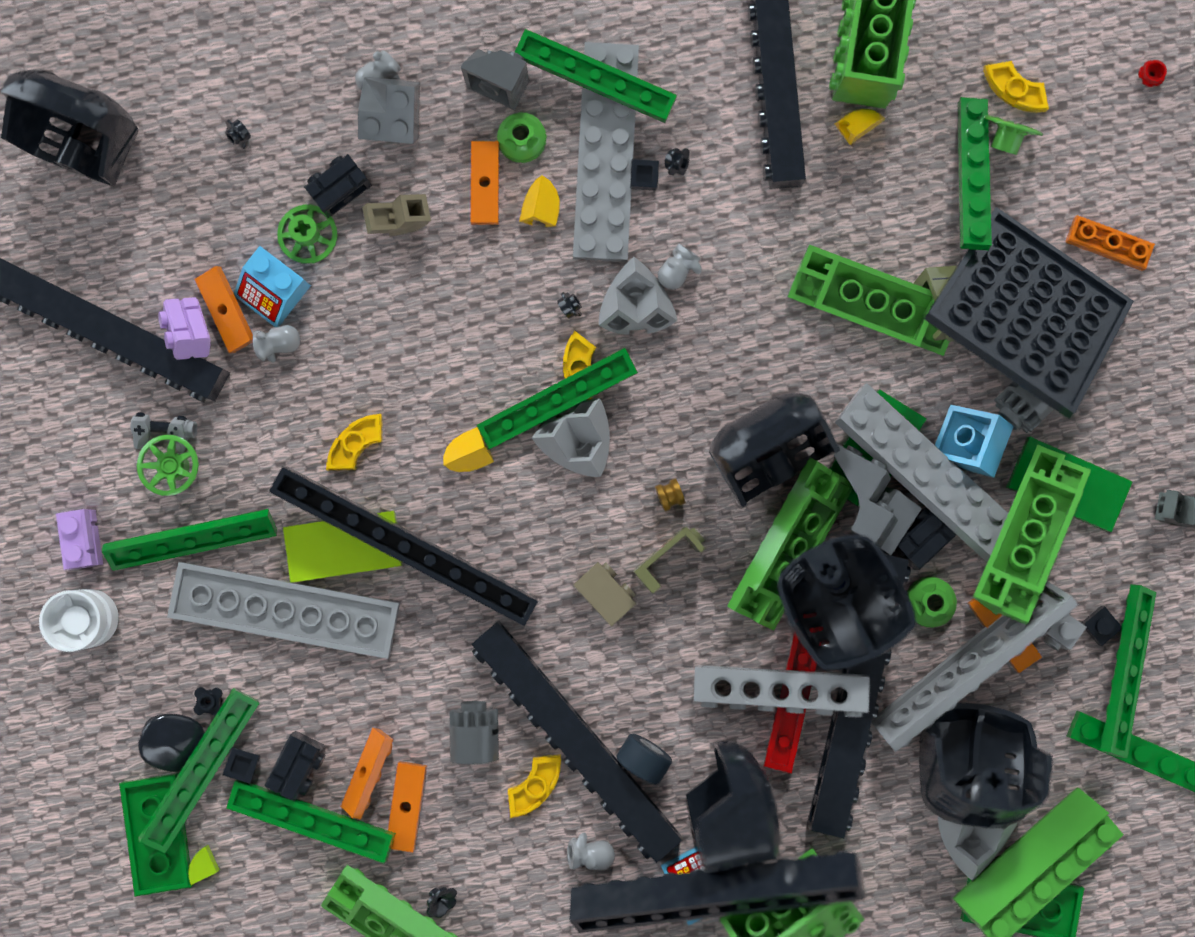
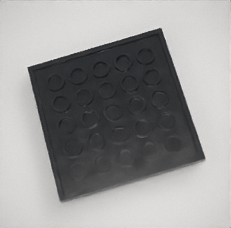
(1031, 313)

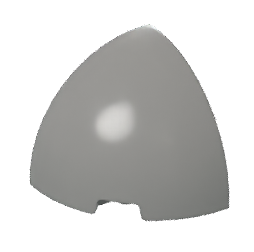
(636, 302)
(578, 438)
(973, 846)

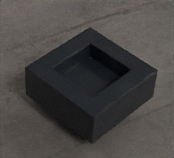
(644, 174)
(1101, 625)
(241, 765)

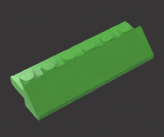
(866, 297)
(796, 529)
(1031, 535)
(1038, 865)
(375, 911)

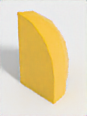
(858, 124)
(541, 203)
(467, 452)

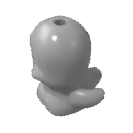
(382, 67)
(676, 268)
(278, 340)
(594, 855)

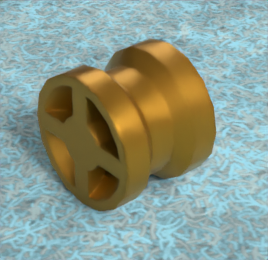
(670, 494)

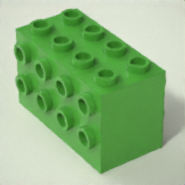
(871, 51)
(810, 921)

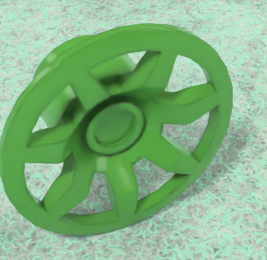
(1009, 135)
(306, 233)
(169, 465)

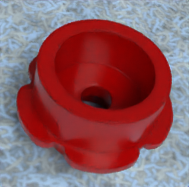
(1159, 70)

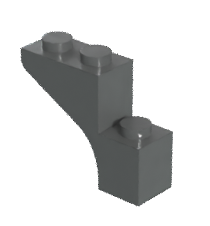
(869, 482)

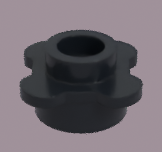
(237, 133)
(677, 161)
(569, 305)
(215, 697)

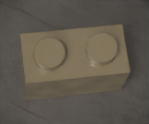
(605, 593)

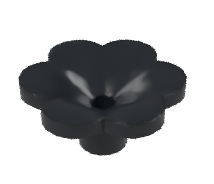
(440, 901)

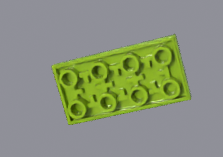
(325, 551)

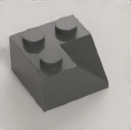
(497, 76)
(389, 110)

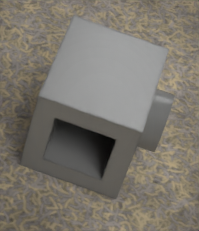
(1064, 633)

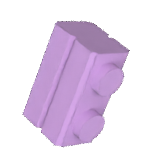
(185, 328)
(79, 539)

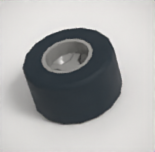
(644, 759)

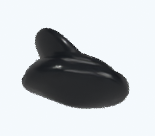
(169, 741)

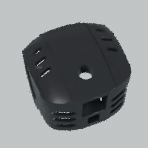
(42, 95)
(763, 429)
(854, 617)
(967, 754)
(734, 812)

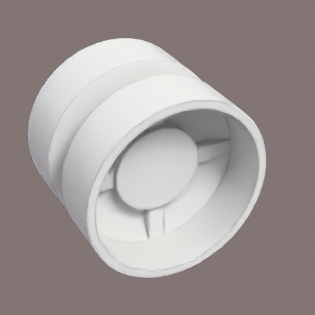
(78, 619)

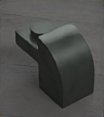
(1176, 509)

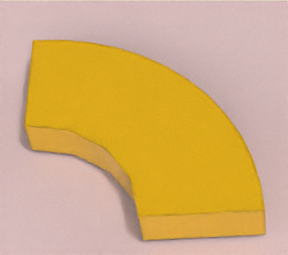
(1015, 89)
(577, 355)
(352, 442)
(536, 787)

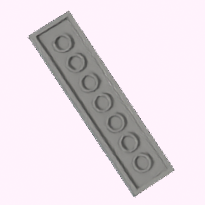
(605, 164)
(923, 470)
(283, 610)
(968, 669)

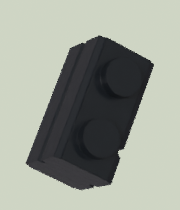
(337, 185)
(924, 539)
(295, 766)

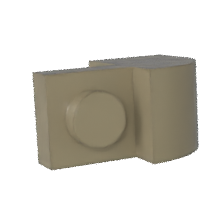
(400, 217)

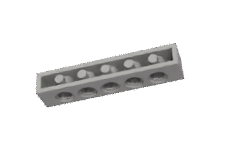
(855, 684)

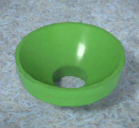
(521, 150)
(919, 594)

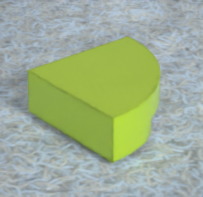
(202, 865)

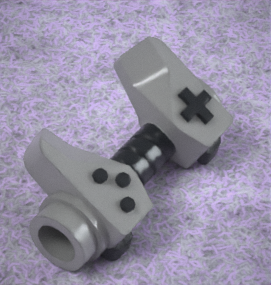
(180, 426)

